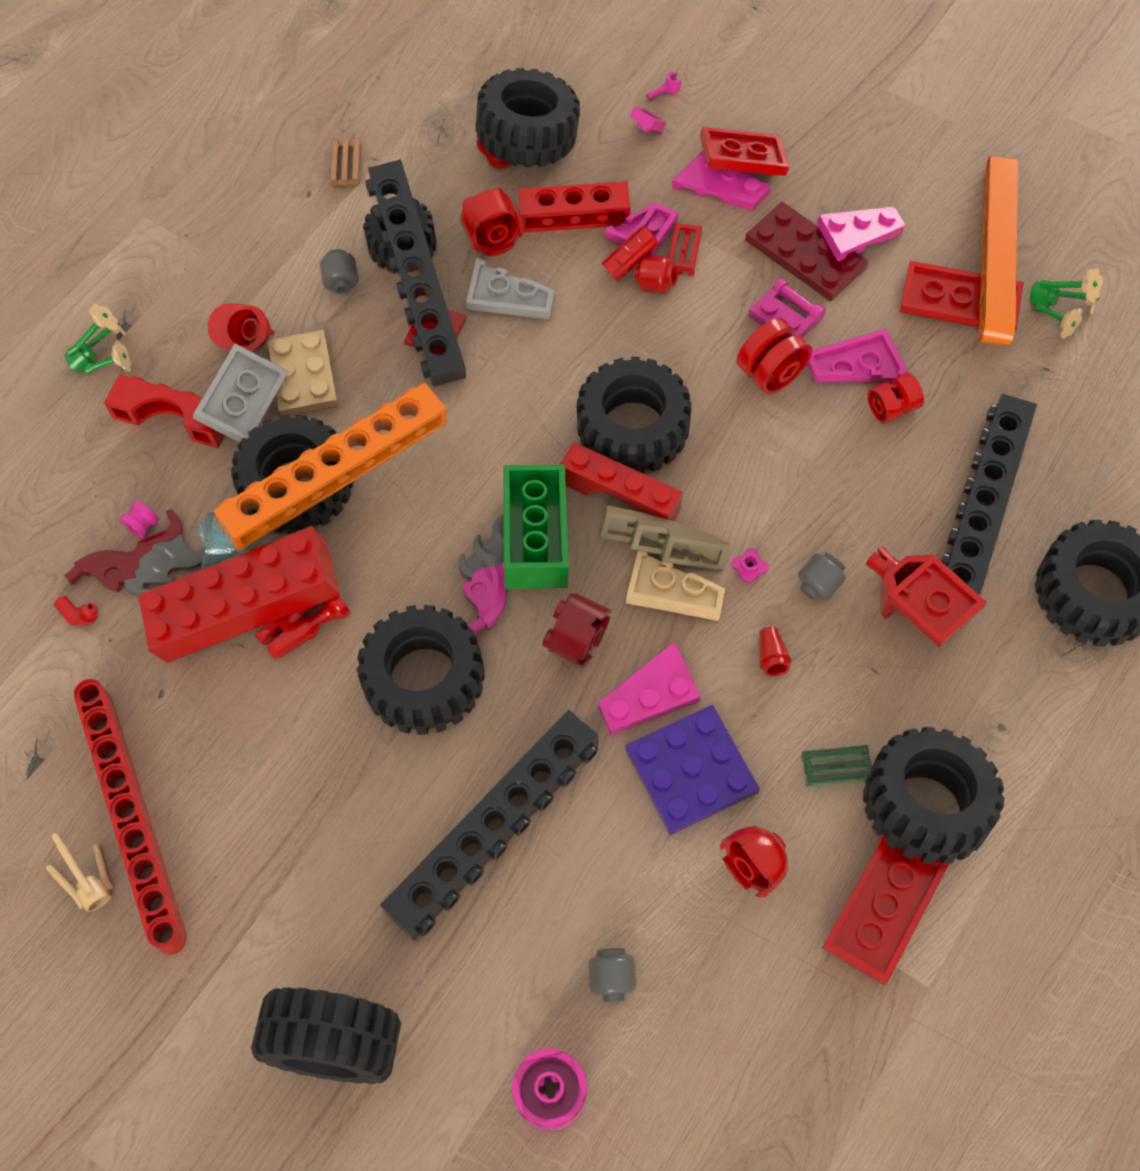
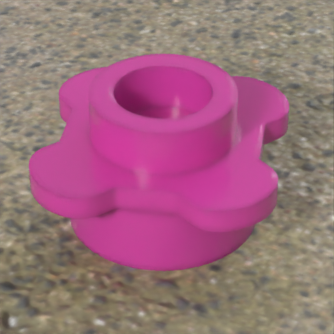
(746, 573)

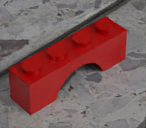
(137, 400)
(592, 472)

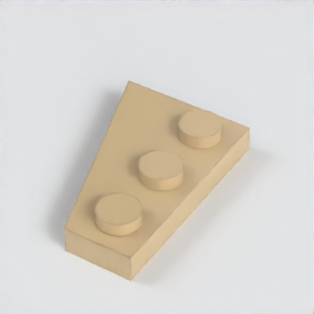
(668, 589)

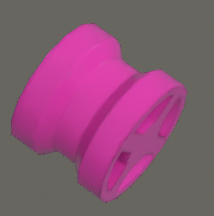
(139, 519)

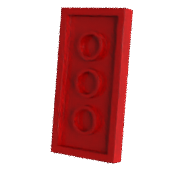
(946, 294)
(883, 911)

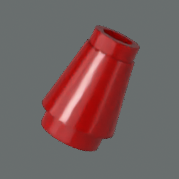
(773, 653)

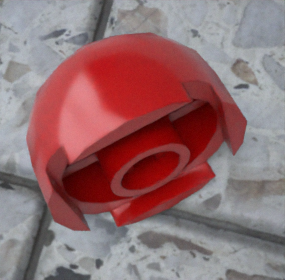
(756, 859)

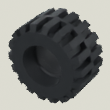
(375, 243)

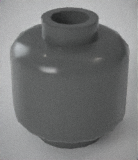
(339, 271)
(821, 576)
(612, 974)

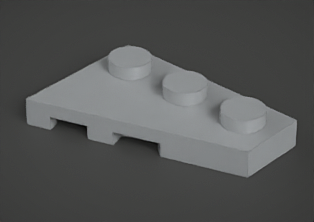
(502, 293)

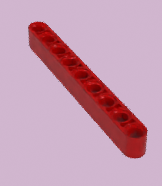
(135, 825)

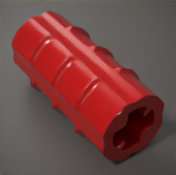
(630, 253)

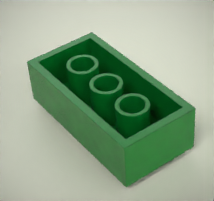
(535, 527)

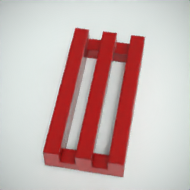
(681, 266)

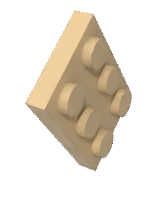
(309, 376)

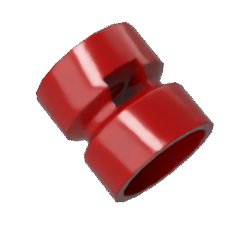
(898, 396)

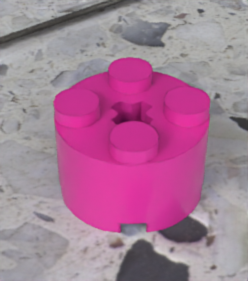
(530, 1079)

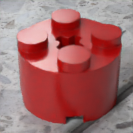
(491, 222)

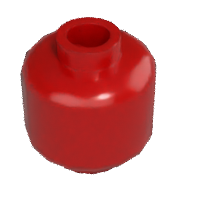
(656, 274)

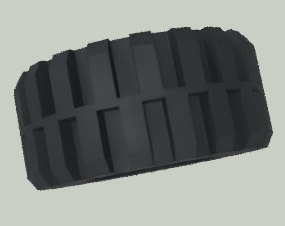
(527, 117)
(634, 383)
(280, 443)
(1076, 607)
(411, 632)
(952, 764)
(326, 1035)

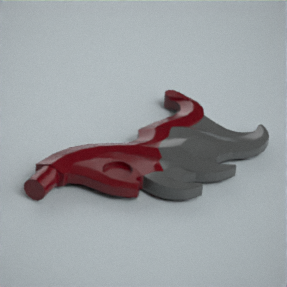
(146, 564)

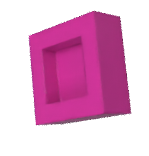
(647, 121)

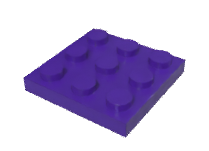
(691, 769)

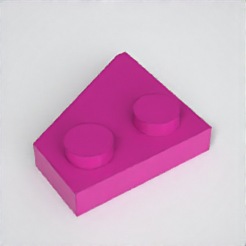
(654, 217)

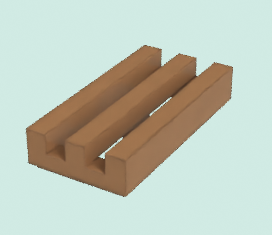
(345, 146)

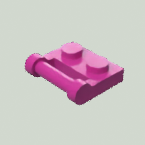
(770, 308)

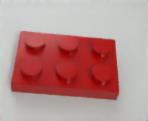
(744, 151)

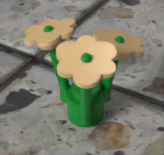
(1048, 292)
(81, 355)

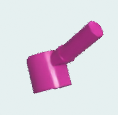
(671, 86)

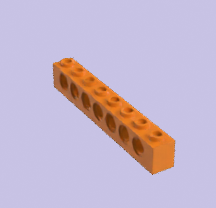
(326, 480)

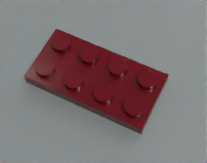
(803, 251)

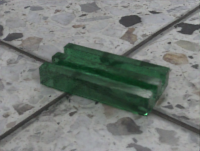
(834, 778)

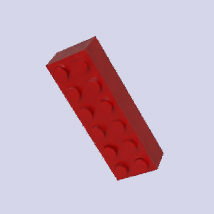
(238, 595)

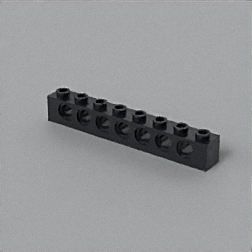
(391, 179)
(1016, 417)
(566, 733)

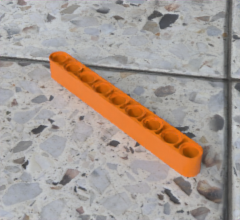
(999, 252)

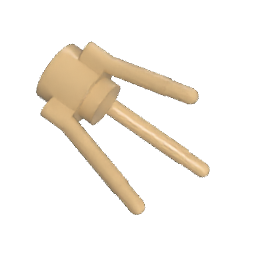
(91, 892)

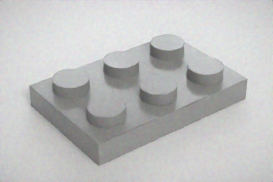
(240, 394)

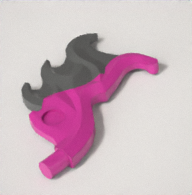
(486, 578)

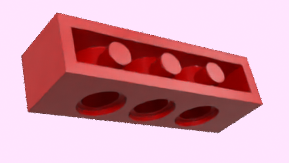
(574, 206)

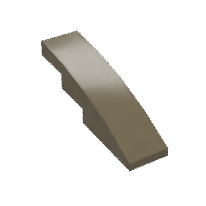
(662, 536)

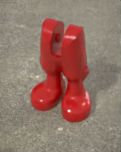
(295, 629)

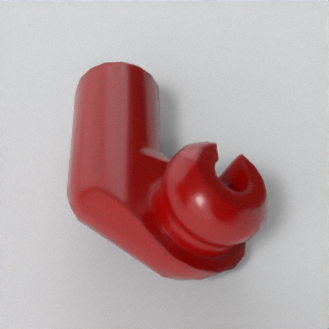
(76, 616)

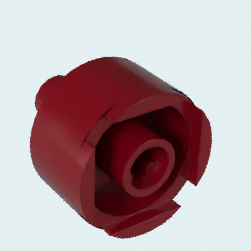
(577, 629)

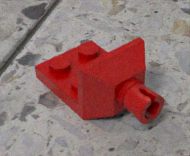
(925, 594)

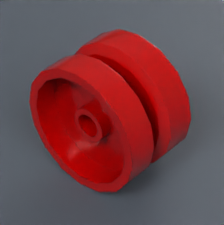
(774, 356)

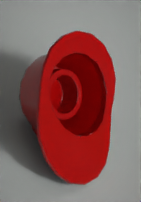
(239, 325)

